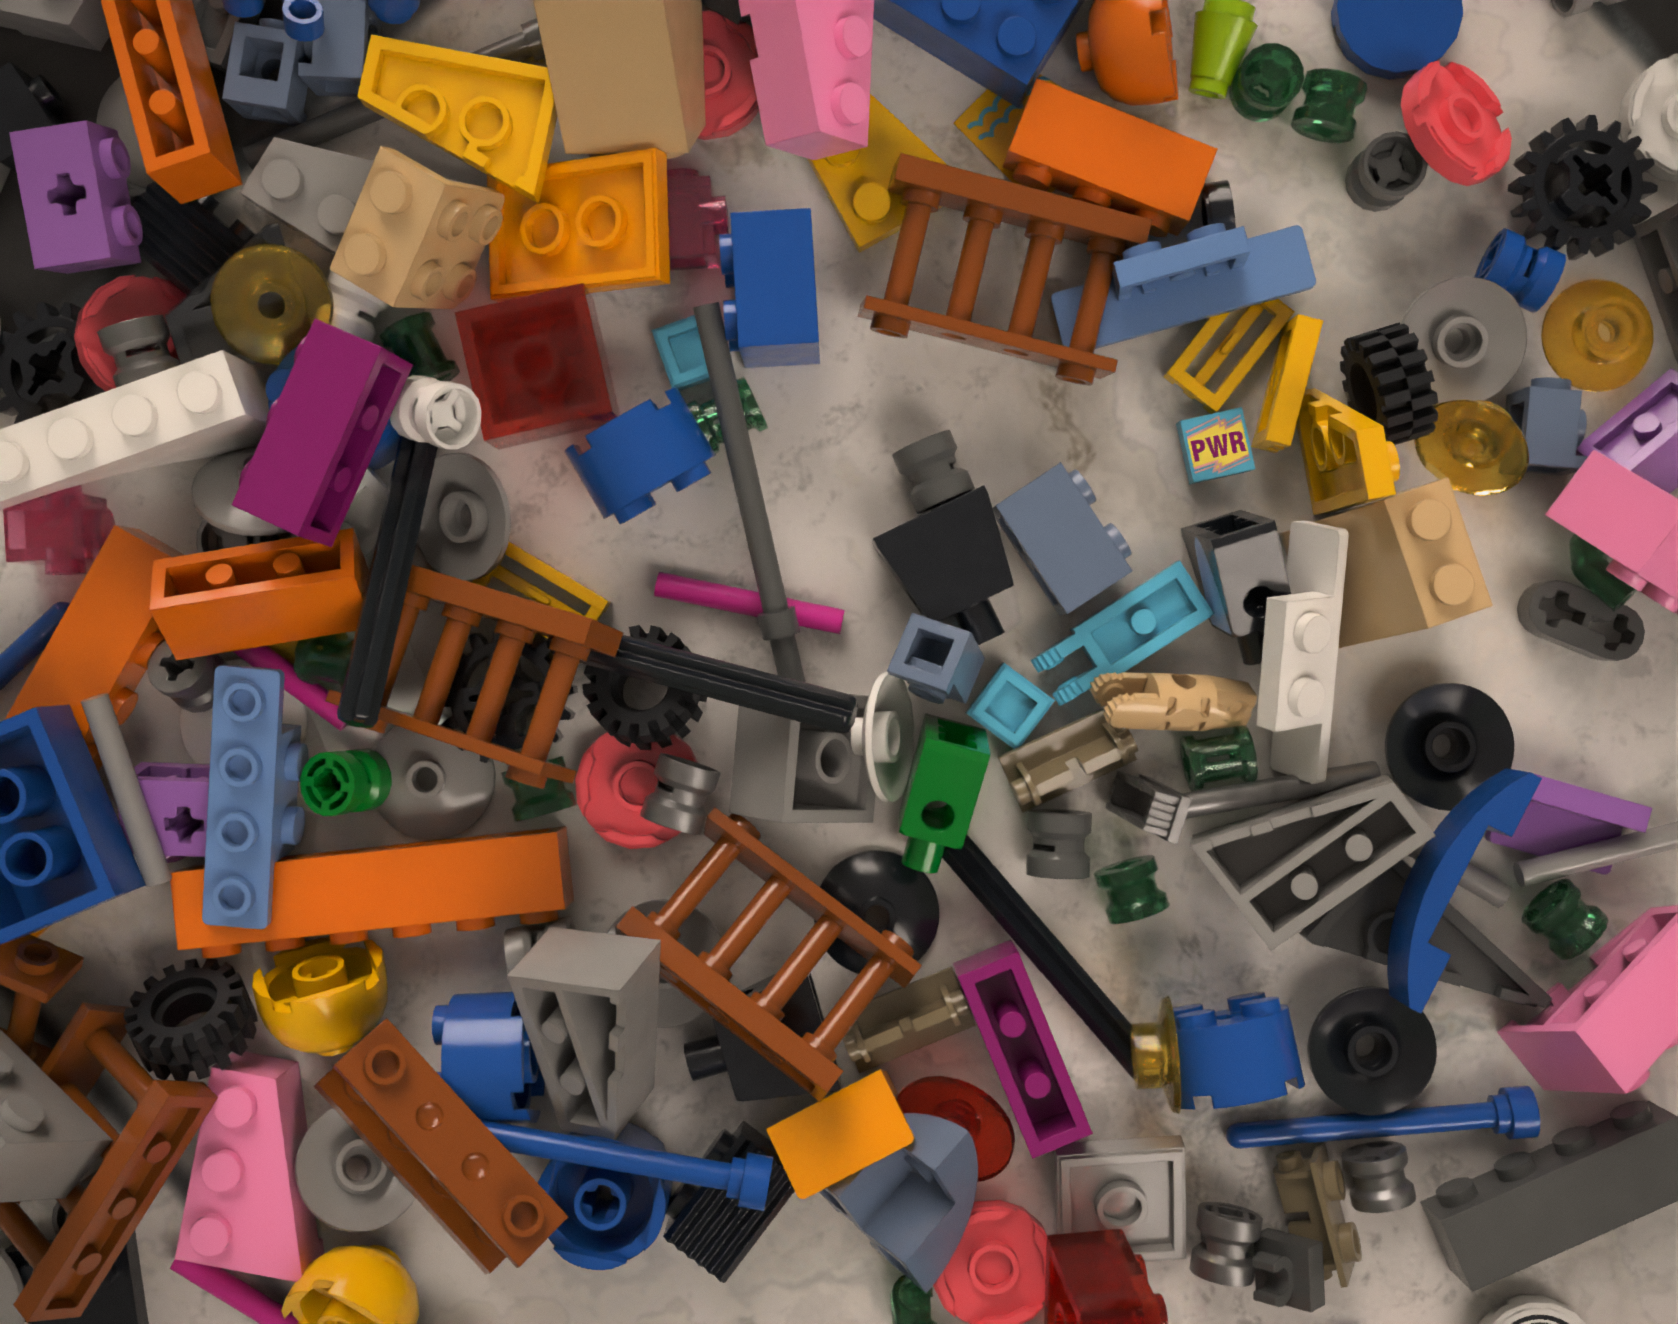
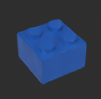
(775, 288)

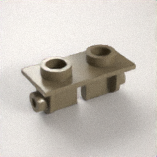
(1066, 759)
(908, 1020)
(1318, 1187)

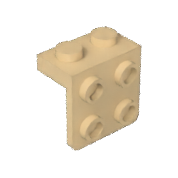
(416, 234)

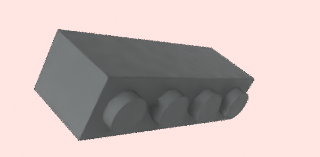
(1557, 1194)

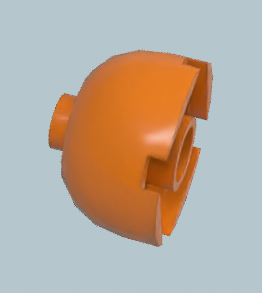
(1130, 50)

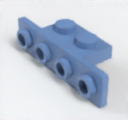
(1193, 281)
(250, 795)

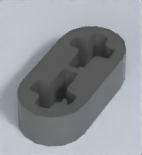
(1575, 633)

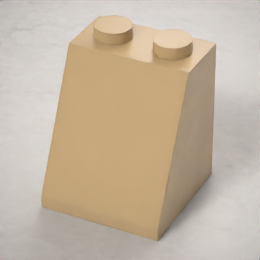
(625, 73)
(1406, 564)

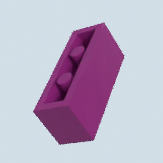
(322, 433)
(1022, 1048)

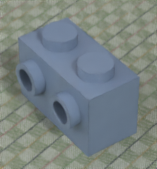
(1063, 538)

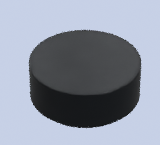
(1217, 204)

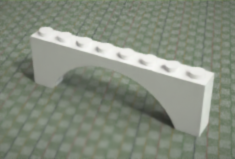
(155, 421)

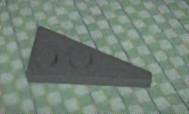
(1364, 925)

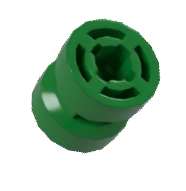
(345, 781)

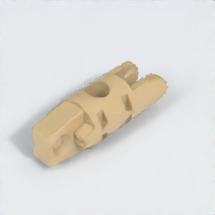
(1173, 701)

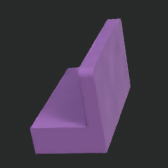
(1643, 434)
(1569, 817)

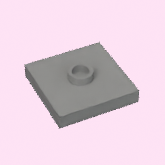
(1125, 1187)

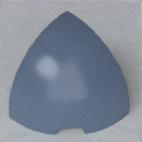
(915, 1199)

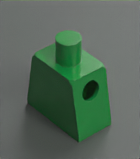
(948, 769)

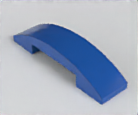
(1492, 806)

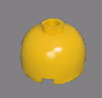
(323, 995)
(354, 1288)

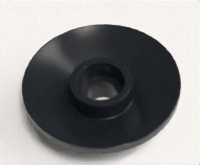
(1478, 743)
(883, 880)
(1391, 1072)

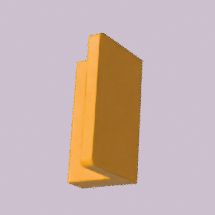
(841, 1134)

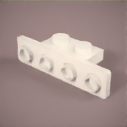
(1303, 652)

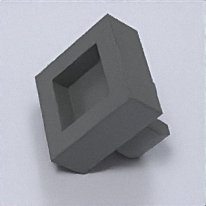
(1288, 1270)

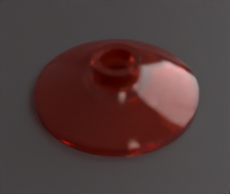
(970, 1109)

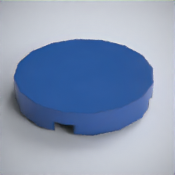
(1395, 35)

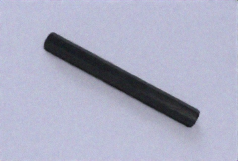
(386, 584)
(730, 683)
(1043, 949)

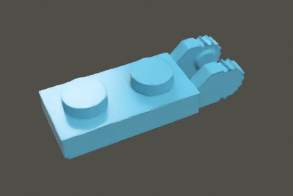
(1129, 629)

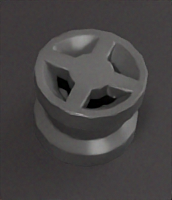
(187, 687)
(1378, 1177)

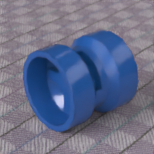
(1521, 269)

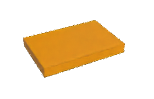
(594, 226)

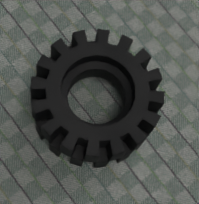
(1390, 382)
(636, 725)
(198, 1044)

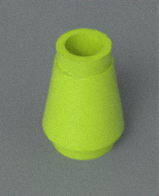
(1219, 45)

